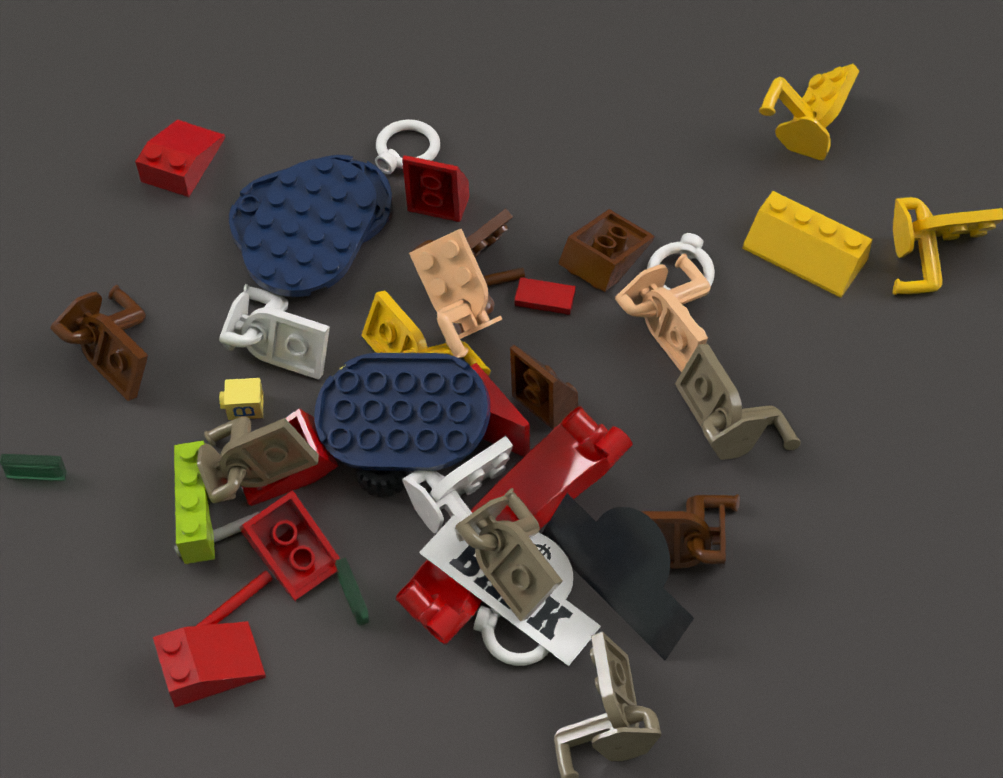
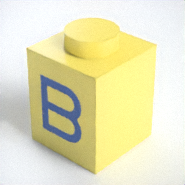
(242, 398)

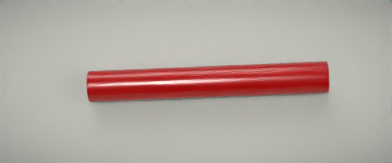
(237, 599)

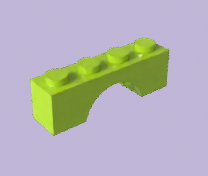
(192, 513)

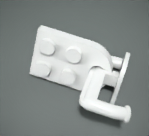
(275, 334)
(448, 489)

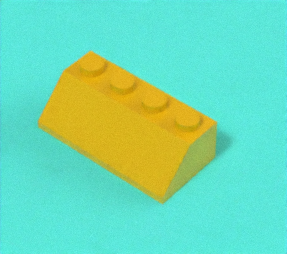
(807, 244)

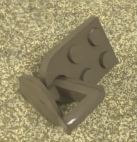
(719, 408)
(251, 457)
(509, 555)
(617, 731)

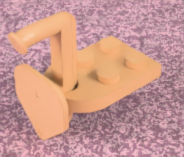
(454, 287)
(664, 308)

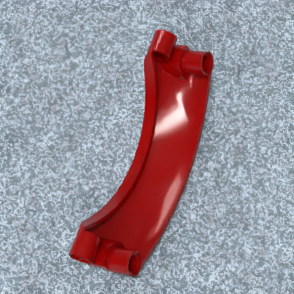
(561, 463)

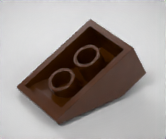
(604, 249)
(540, 388)

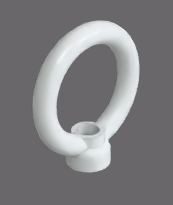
(389, 159)
(690, 245)
(486, 623)

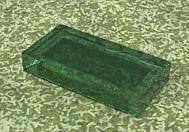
(33, 466)
(352, 591)

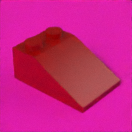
(178, 157)
(435, 188)
(504, 418)
(305, 426)
(291, 545)
(207, 660)

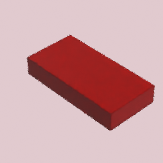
(545, 296)

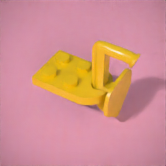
(812, 112)
(926, 230)
(392, 331)

